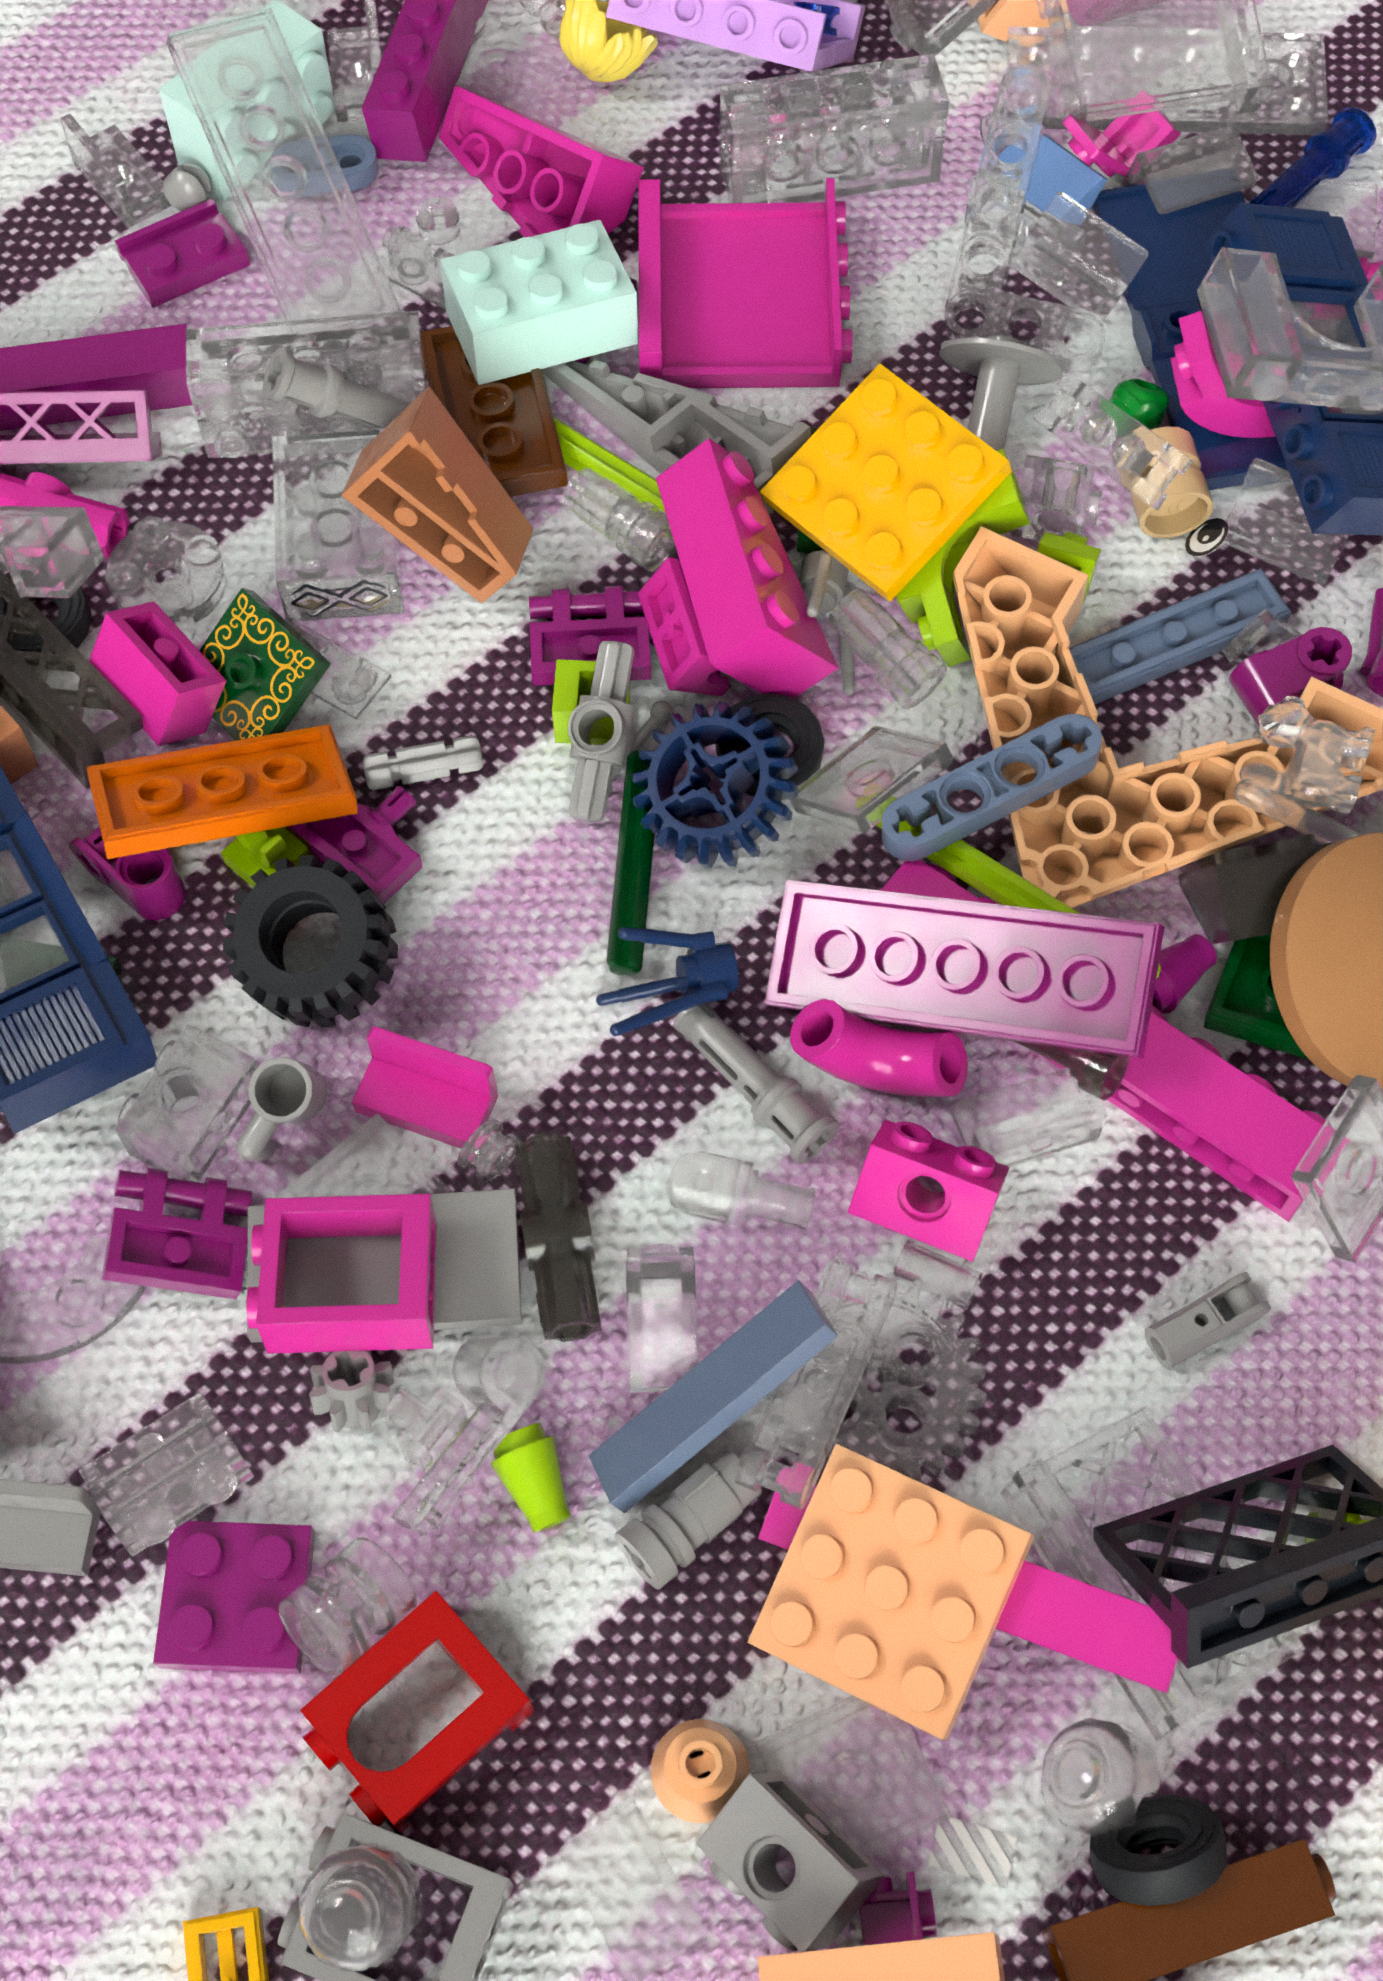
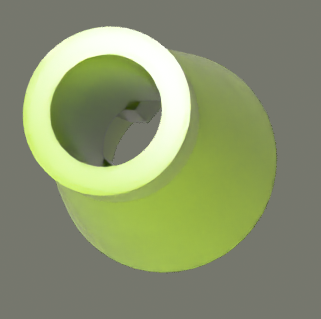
(532, 1475)

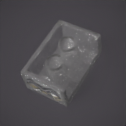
(326, 549)

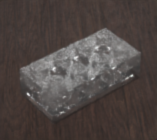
(854, 123)
(230, 364)

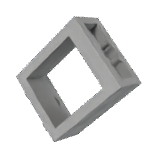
(475, 1930)

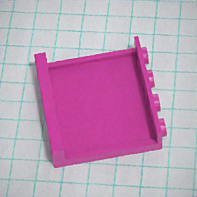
(742, 292)

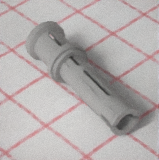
(327, 391)
(773, 1098)

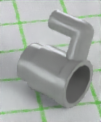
(279, 1093)

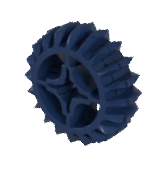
(737, 774)

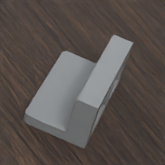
(47, 1527)

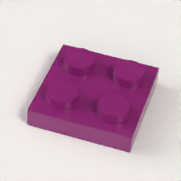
(226, 1596)

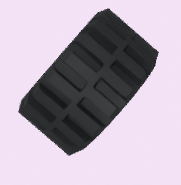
(276, 907)

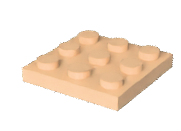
(891, 1591)

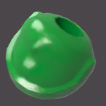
(1141, 400)

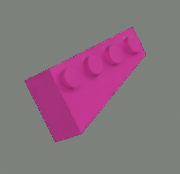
(741, 575)

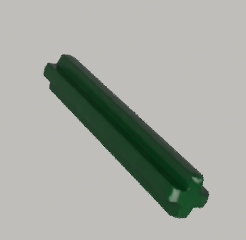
(631, 877)

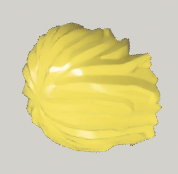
(600, 45)

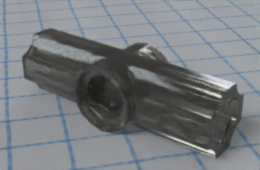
(558, 1238)

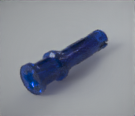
(1324, 158)

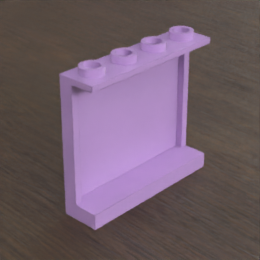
(753, 27)

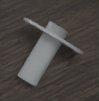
(1000, 366)

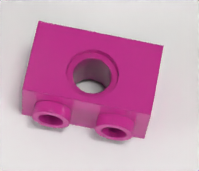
(895, 1199)

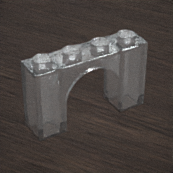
(1273, 352)

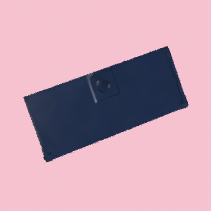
(1167, 291)

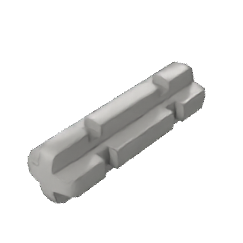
(422, 762)

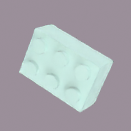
(309, 53)
(540, 301)

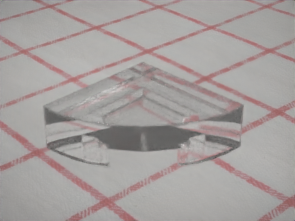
(1261, 634)

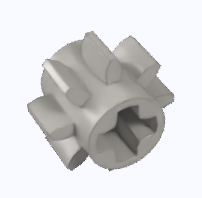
(351, 1389)

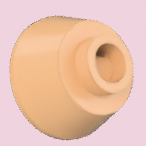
(676, 1774)

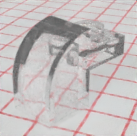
(660, 1316)

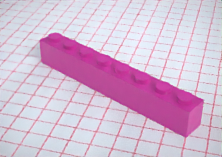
(1189, 1092)

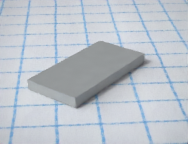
(474, 1264)

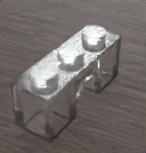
(47, 549)

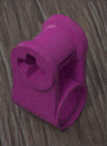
(1287, 668)
(129, 873)

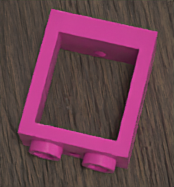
(351, 1326)

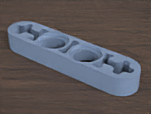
(997, 794)

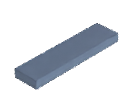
(1174, 636)
(712, 1396)

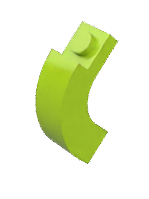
(931, 591)

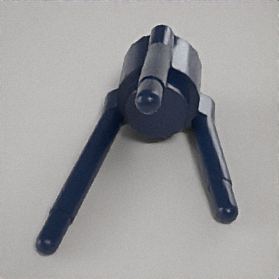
(705, 973)

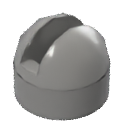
(187, 186)

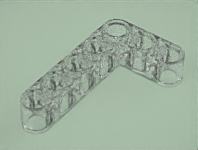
(999, 236)

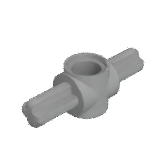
(605, 700)

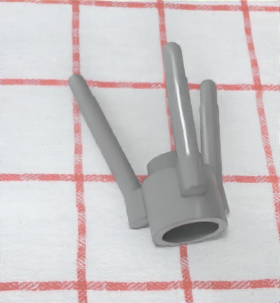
(824, 586)

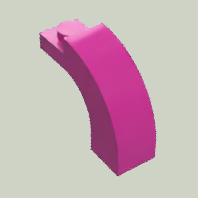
(1203, 390)

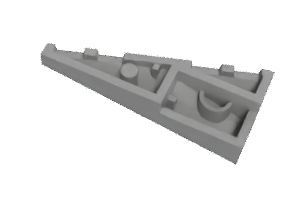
(671, 420)

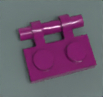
(581, 638)
(174, 1250)

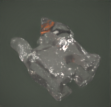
(1319, 752)

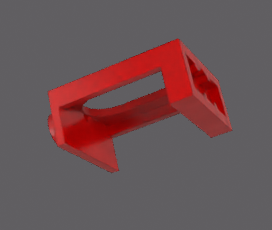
(403, 1790)

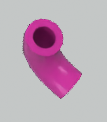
(879, 1055)

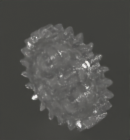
(947, 1373)

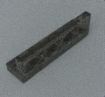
(47, 708)

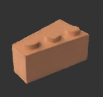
(440, 498)

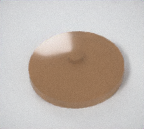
(1331, 958)

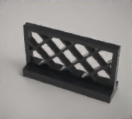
(1286, 1583)

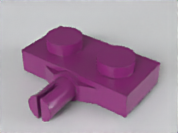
(367, 843)

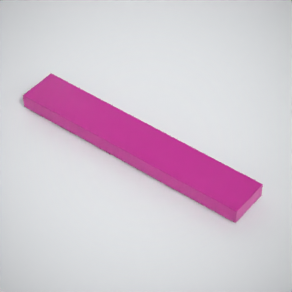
(1056, 1614)

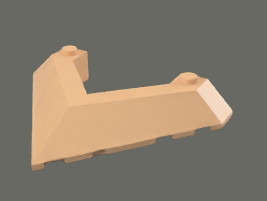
(1115, 820)

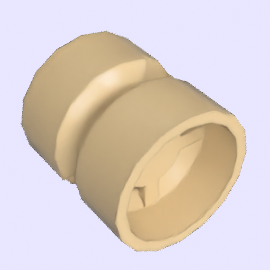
(1188, 494)

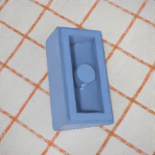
(1057, 172)

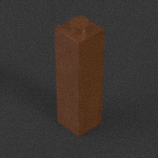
(1245, 1906)

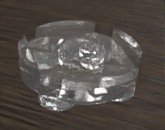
(166, 545)

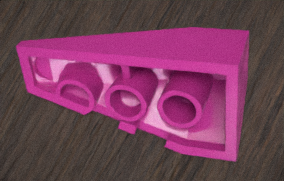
(536, 169)

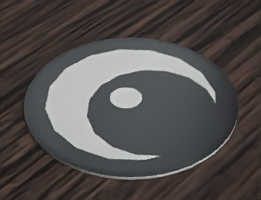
(1207, 537)

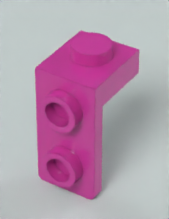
(1121, 141)

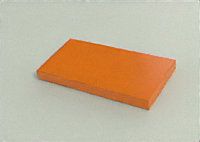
(220, 791)

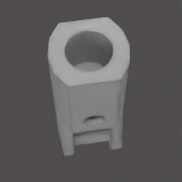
(1201, 1324)

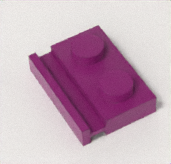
(182, 253)

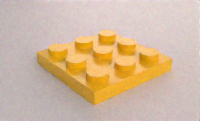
(885, 481)

